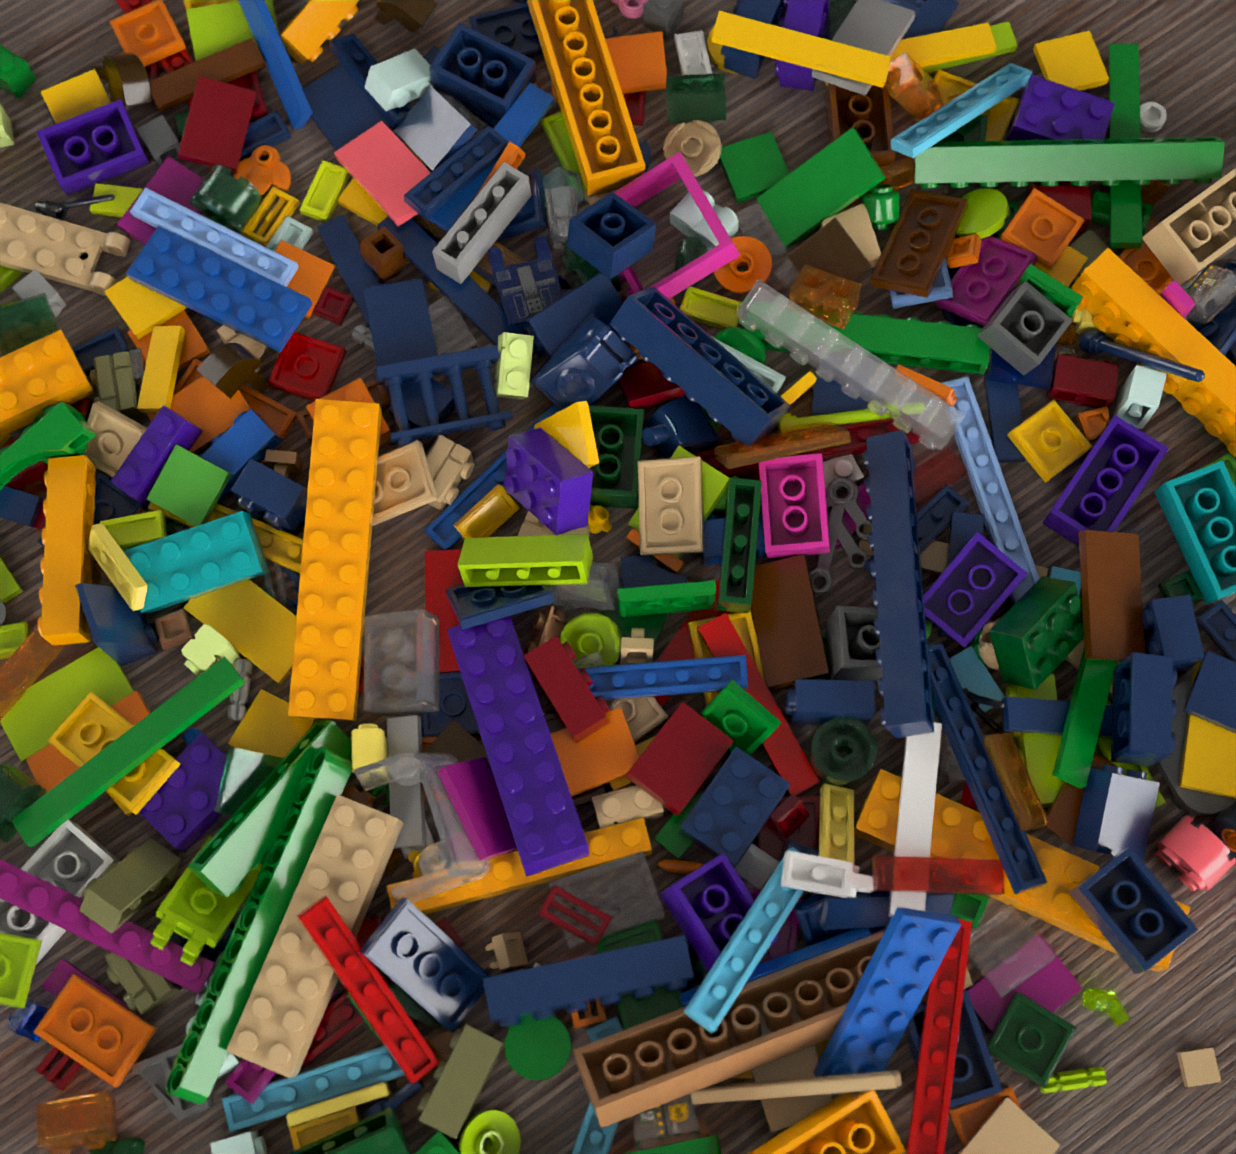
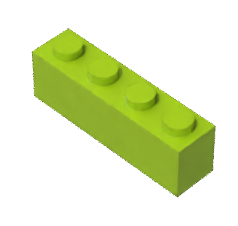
(526, 560)
(1039, 750)

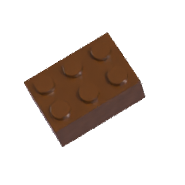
(866, 114)

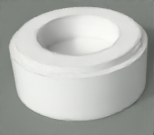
(1152, 117)

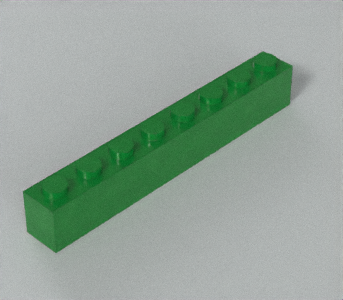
(914, 342)

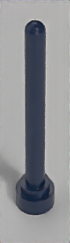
(1096, 342)

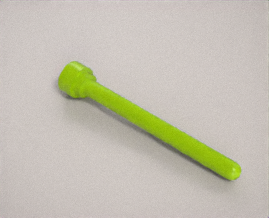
(790, 422)

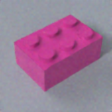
(794, 506)

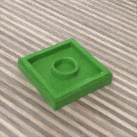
(189, 486)

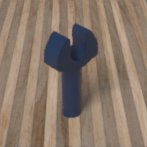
(396, 1098)

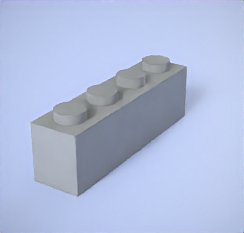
(482, 223)

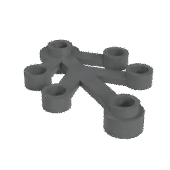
(838, 531)

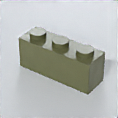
(129, 885)
(459, 1081)

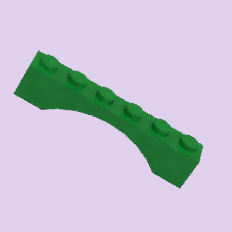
(56, 434)

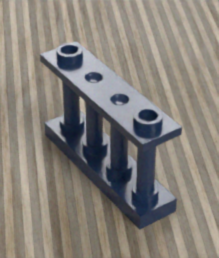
(453, 366)

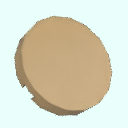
(697, 144)

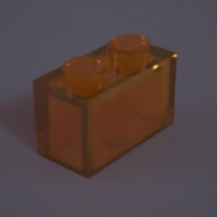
(76, 1123)

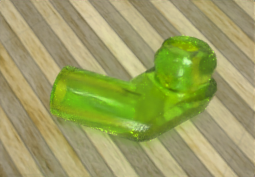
(1105, 1001)

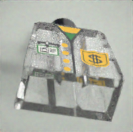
(1211, 291)
(666, 1124)

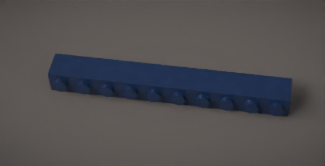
(898, 586)

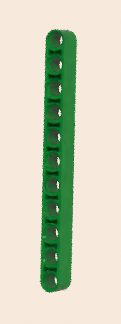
(257, 927)

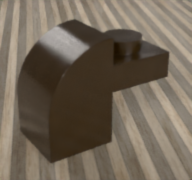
(409, 13)
(125, 78)
(231, 367)

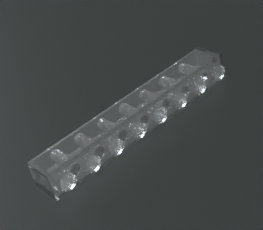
(849, 365)

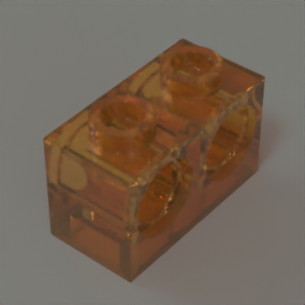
(912, 87)
(825, 295)

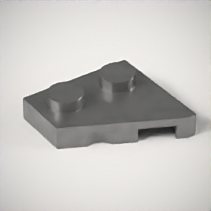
(156, 1072)

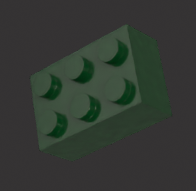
(619, 449)
(1038, 632)

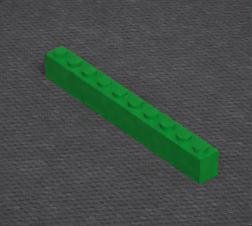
(1071, 161)

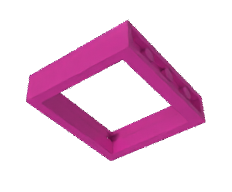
(651, 184)

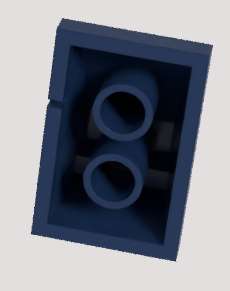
(584, 365)

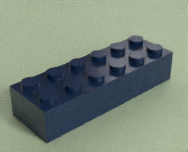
(699, 366)
(588, 980)

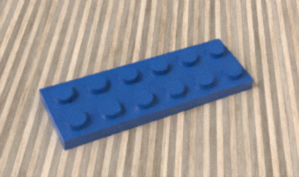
(219, 289)
(888, 992)

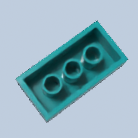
(1204, 525)
(198, 561)

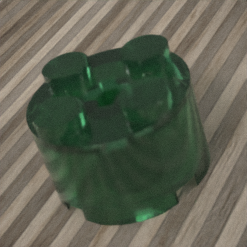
(226, 199)
(858, 745)
(16, 795)

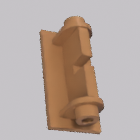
(546, 627)

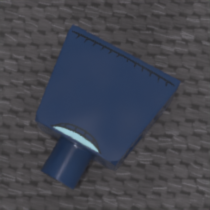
(681, 425)

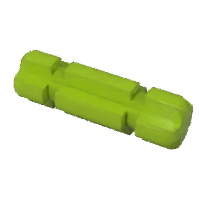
(1075, 1079)

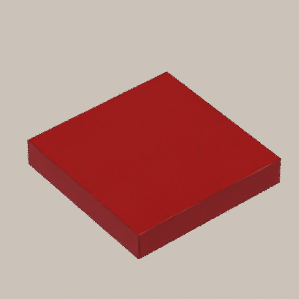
(306, 367)

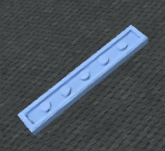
(163, 212)

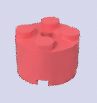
(1195, 854)

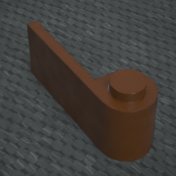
(1066, 806)

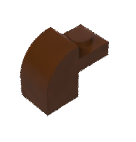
(383, 253)

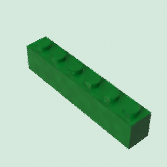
(252, 828)

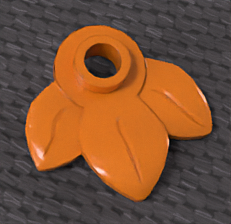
(264, 173)

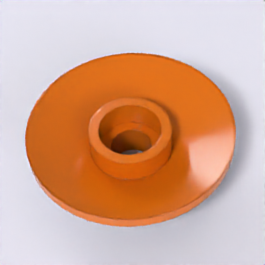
(754, 256)

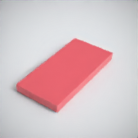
(383, 169)

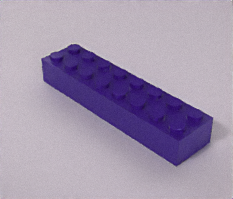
(519, 746)

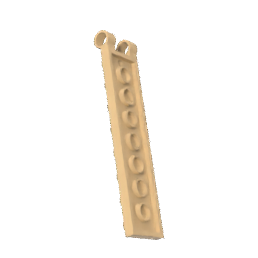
(55, 248)

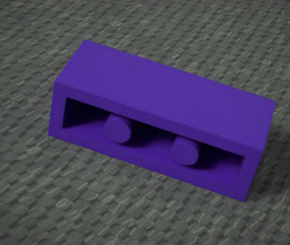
(152, 451)

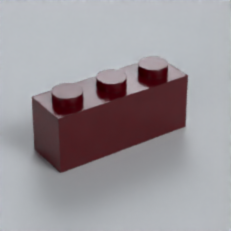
(568, 688)

